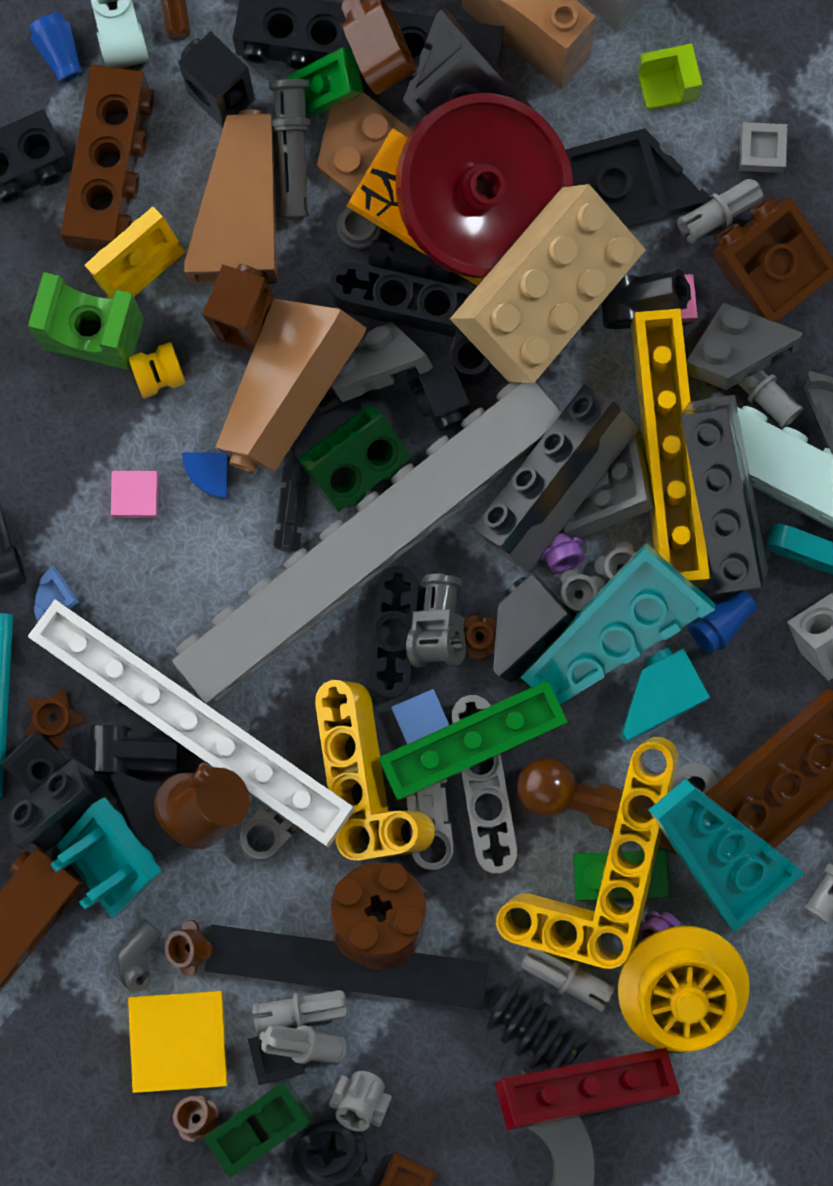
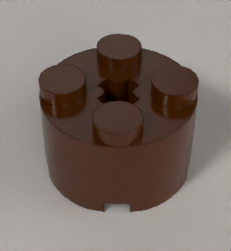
(393, 894)

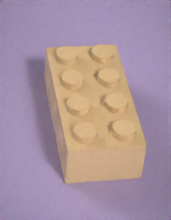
(548, 284)

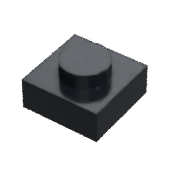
(271, 1066)

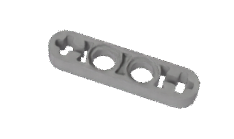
(479, 785)

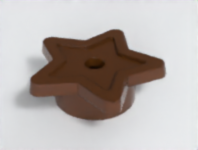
(65, 717)

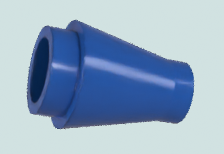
(56, 45)
(722, 624)

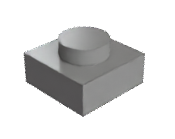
(763, 147)

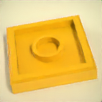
(177, 1041)

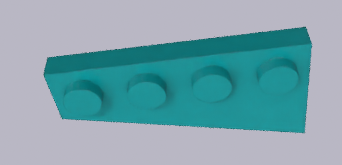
(723, 855)

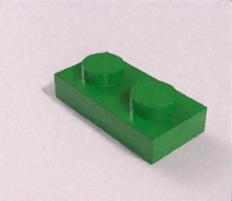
(330, 81)
(590, 870)

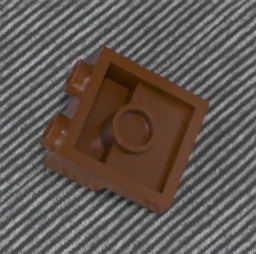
(774, 258)

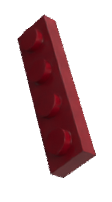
(586, 1088)

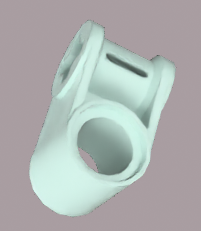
(119, 34)

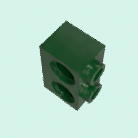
(348, 448)
(258, 1128)

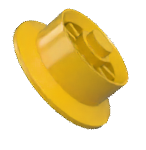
(683, 989)

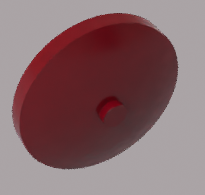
(477, 179)

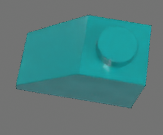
(662, 693)

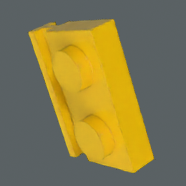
(136, 255)

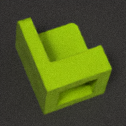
(669, 77)

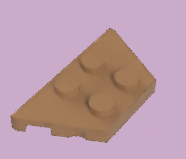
(353, 139)

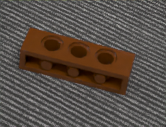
(107, 93)

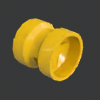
(166, 366)

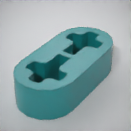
(801, 547)

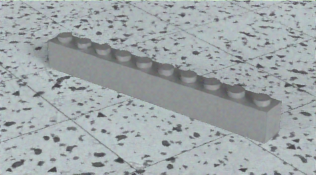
(366, 543)

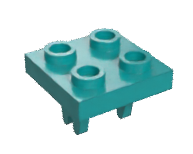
(107, 859)

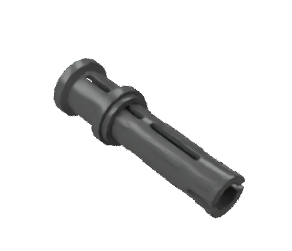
(290, 125)

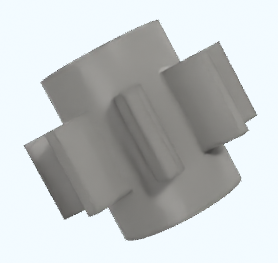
(360, 1101)

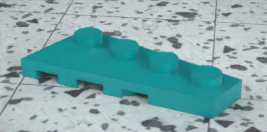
(627, 616)

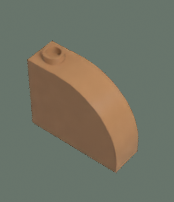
(545, 33)

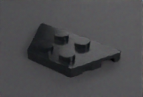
(452, 68)
(635, 177)

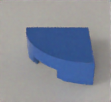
(208, 472)

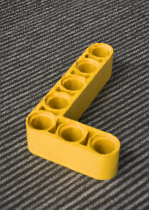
(617, 873)

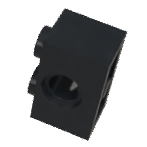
(216, 78)

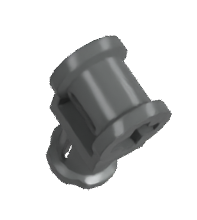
(437, 630)

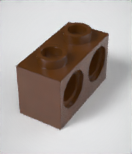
(238, 306)

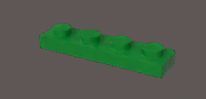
(472, 740)

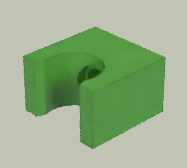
(63, 311)

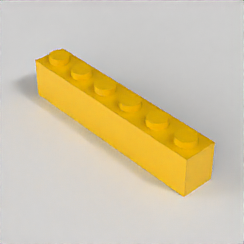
(662, 399)

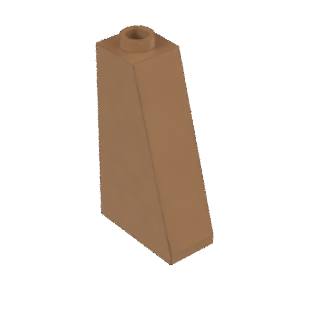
(238, 204)
(285, 381)

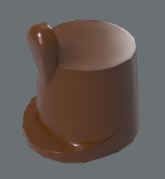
(201, 805)

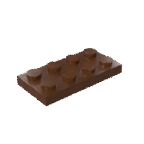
(784, 777)

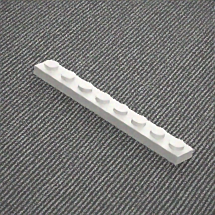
(191, 722)

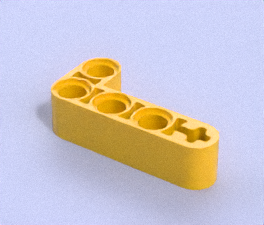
(366, 769)

